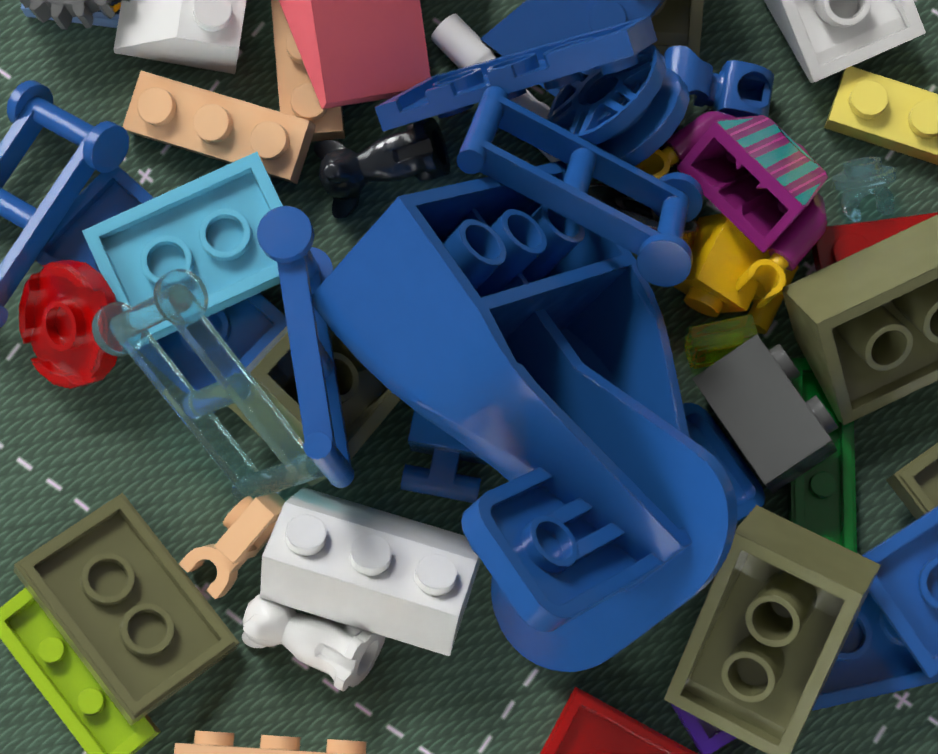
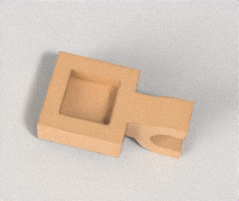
(248, 531)

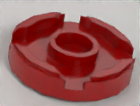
(58, 320)

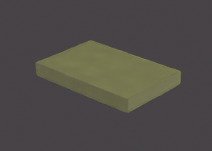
(126, 608)

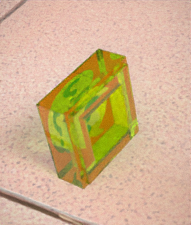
(716, 339)

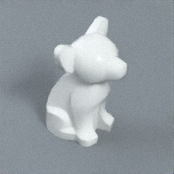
(316, 641)

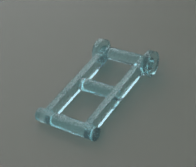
(183, 301)

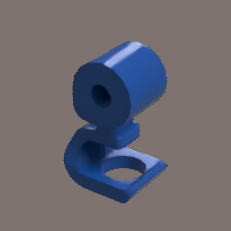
(737, 90)

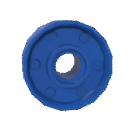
(625, 110)

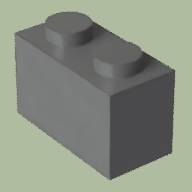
(766, 413)

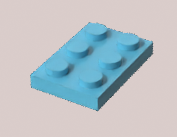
(197, 228)

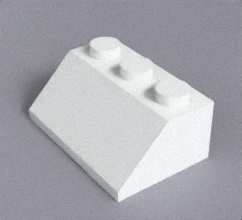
(182, 32)
(369, 570)

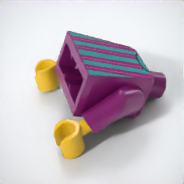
(757, 182)

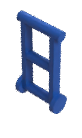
(99, 149)
(675, 197)
(288, 238)

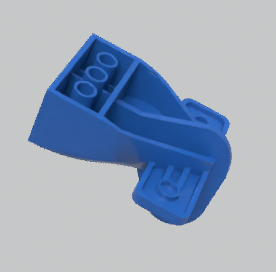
(564, 381)

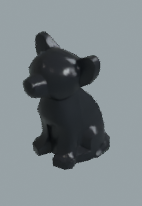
(406, 154)

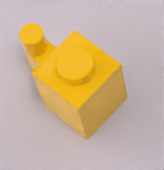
(719, 259)

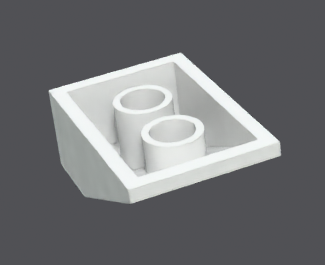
(843, 32)

